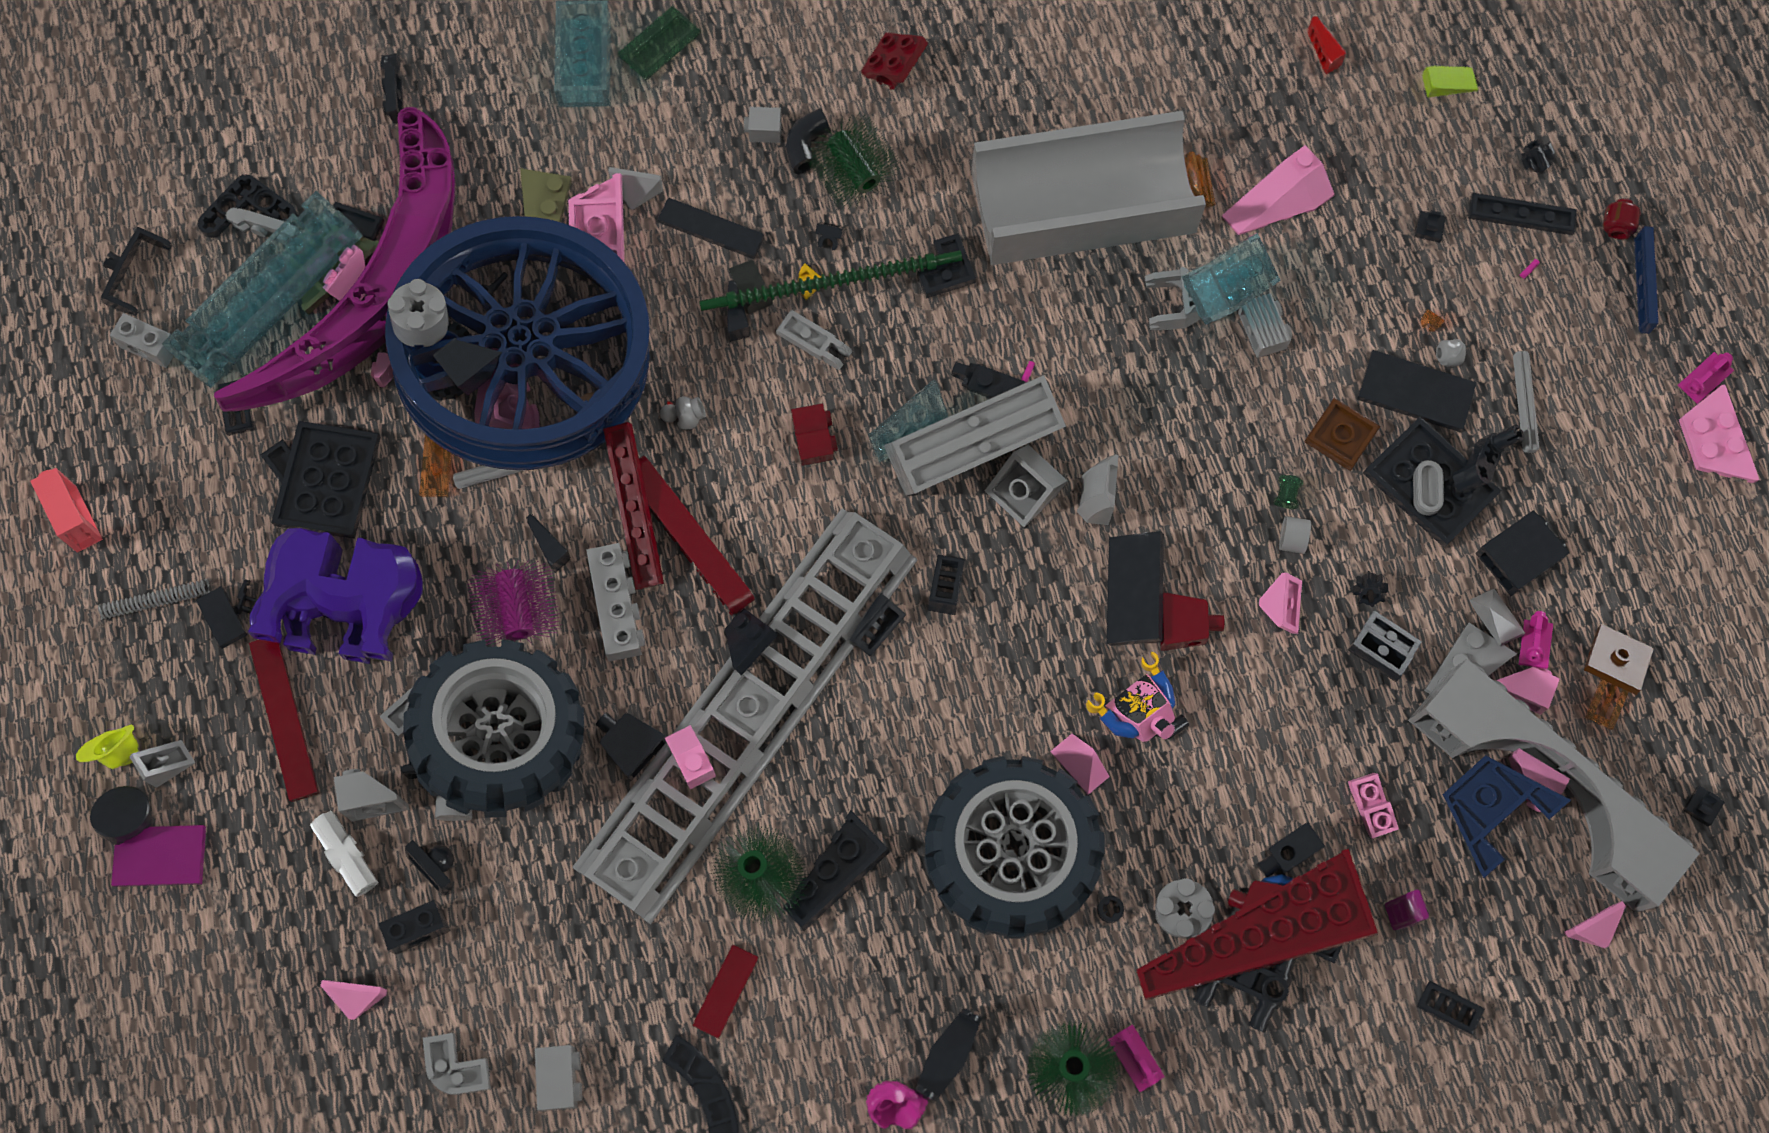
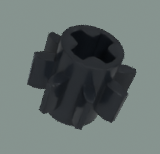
(1538, 156)
(1370, 588)

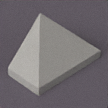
(638, 186)
(1497, 617)

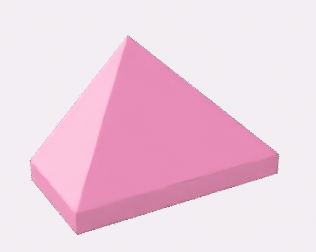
(1283, 602)
(1081, 763)
(1599, 928)
(353, 998)

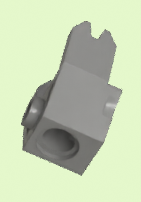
(1177, 320)

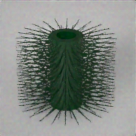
(853, 161)
(759, 874)
(1077, 1085)

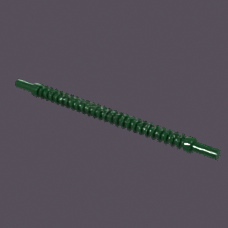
(929, 262)

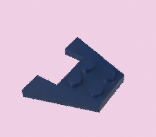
(1488, 797)

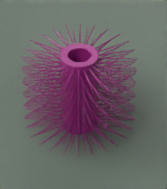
(514, 604)

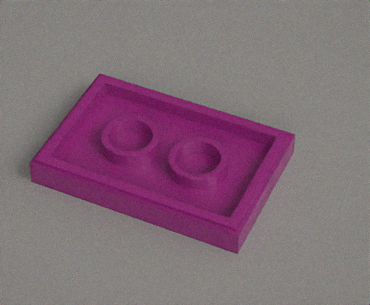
(161, 857)

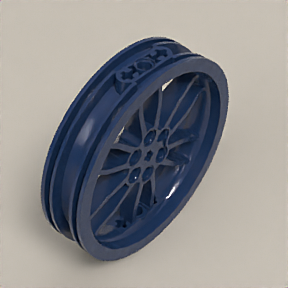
(521, 342)

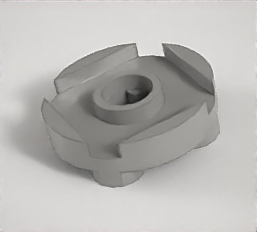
(1167, 907)

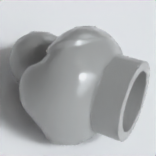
(686, 410)

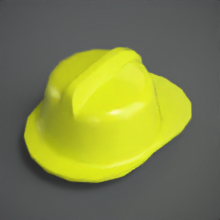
(110, 748)

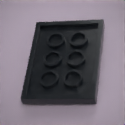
(1394, 476)
(326, 479)

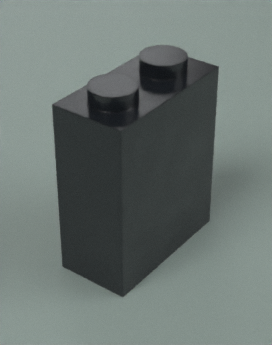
(1522, 552)

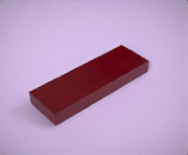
(725, 991)

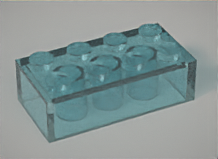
(582, 53)
(1230, 279)

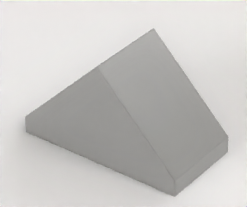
(162, 762)

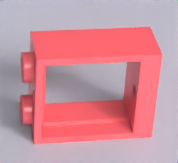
(66, 510)

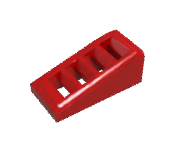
(1326, 46)

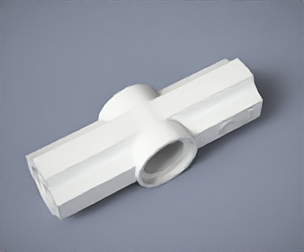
(343, 853)

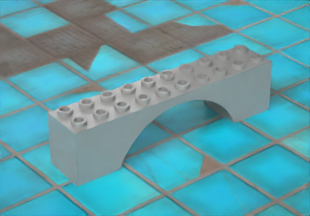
(1631, 847)

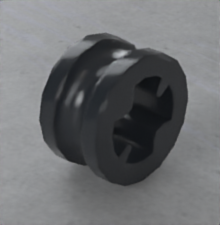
(1104, 902)

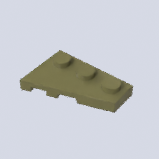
(544, 194)

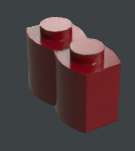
(812, 434)

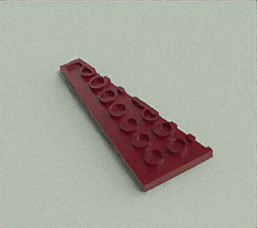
(1296, 920)

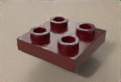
(894, 58)

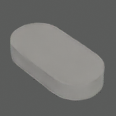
(1428, 488)

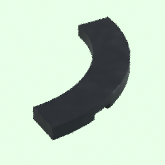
(706, 1083)

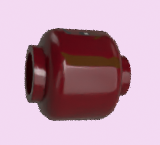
(1621, 219)

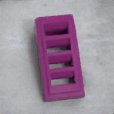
(1406, 910)

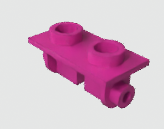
(1707, 376)
(1536, 641)
(1136, 1058)

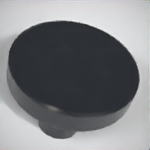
(121, 814)

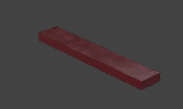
(633, 506)
(284, 720)

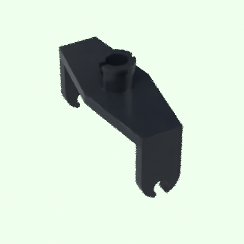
(121, 263)
(948, 1055)

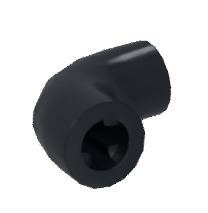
(800, 137)

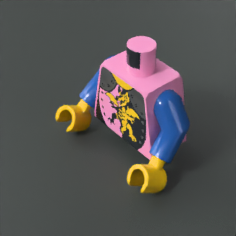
(1141, 708)

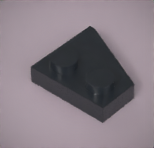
(747, 639)

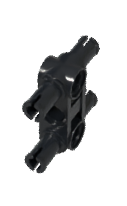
(1255, 984)

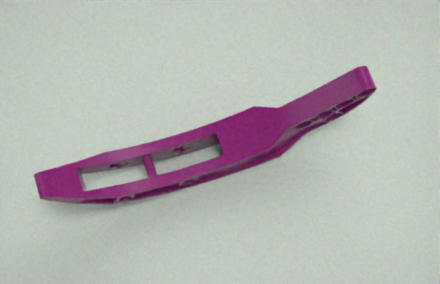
(355, 326)

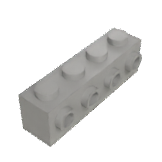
(614, 602)

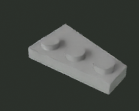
(1476, 647)

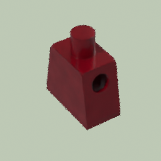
(1187, 622)

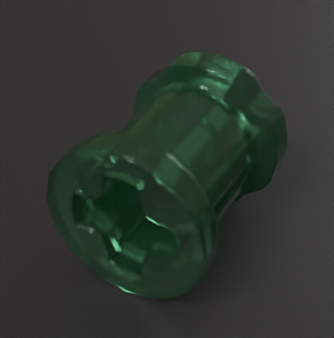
(1288, 492)

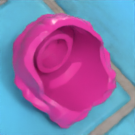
(895, 1105)

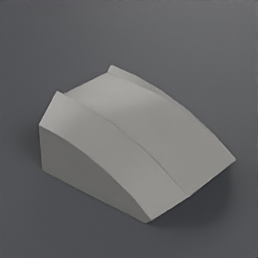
(1099, 491)

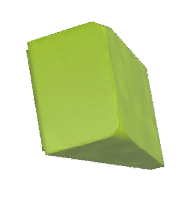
(1448, 80)

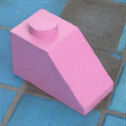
(1533, 687)
(690, 757)
(1537, 771)

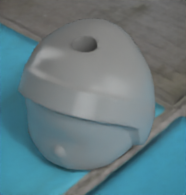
(1451, 352)

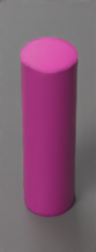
(1530, 268)
(1028, 370)

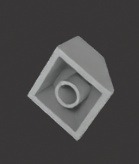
(1025, 485)
(364, 797)

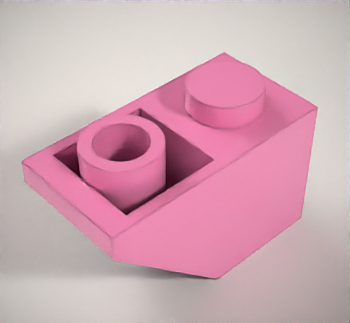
(346, 274)

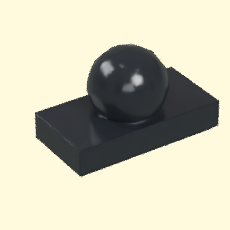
(432, 864)

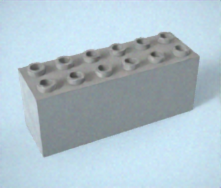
(974, 436)

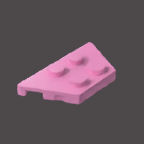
(601, 213)
(1717, 438)

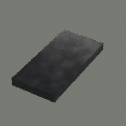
(1416, 391)
(1135, 588)

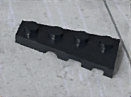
(845, 862)

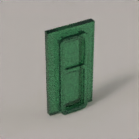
(659, 43)

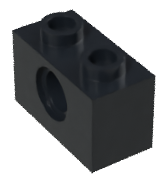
(414, 927)

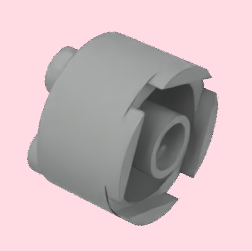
(418, 313)

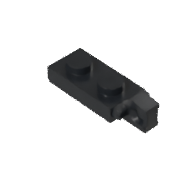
(392, 86)
(984, 380)

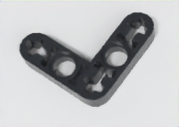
(252, 197)

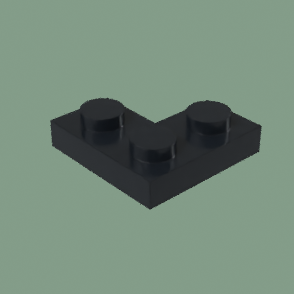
(950, 275)

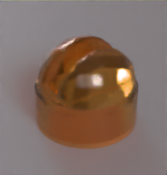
(1435, 321)

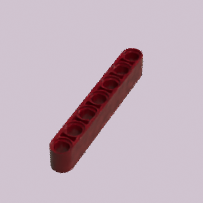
(694, 541)

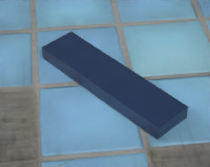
(1646, 280)

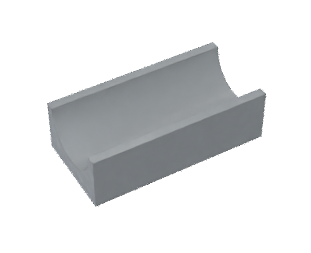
(1084, 188)

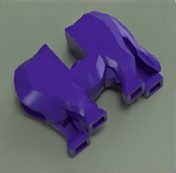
(305, 585)

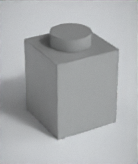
(763, 124)

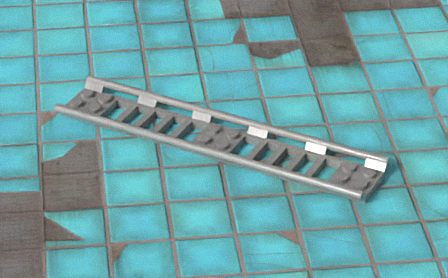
(748, 709)

